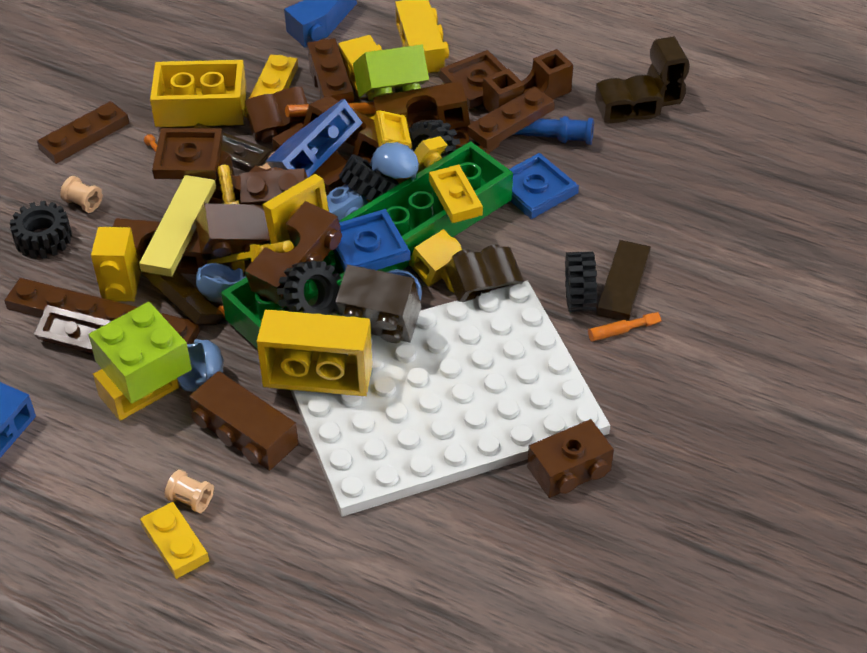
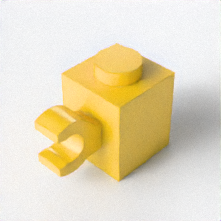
(433, 256)

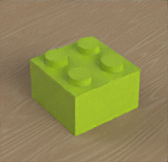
(390, 71)
(140, 352)

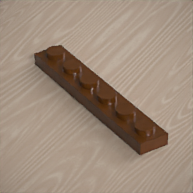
(32, 297)

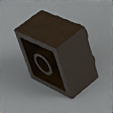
(382, 297)

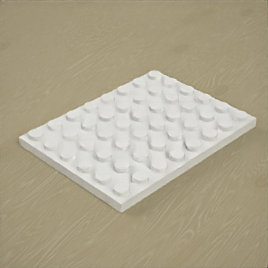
(451, 402)

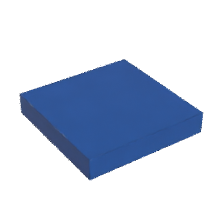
(540, 186)
(371, 242)

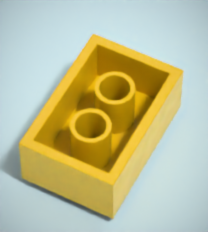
(198, 93)
(315, 352)

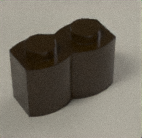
(669, 69)
(628, 99)
(482, 271)

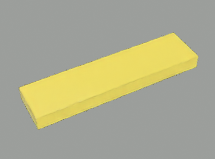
(177, 226)

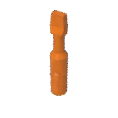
(622, 326)

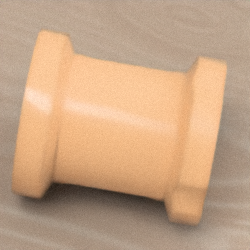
(86, 196)
(189, 491)

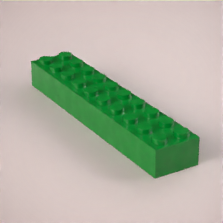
(415, 214)

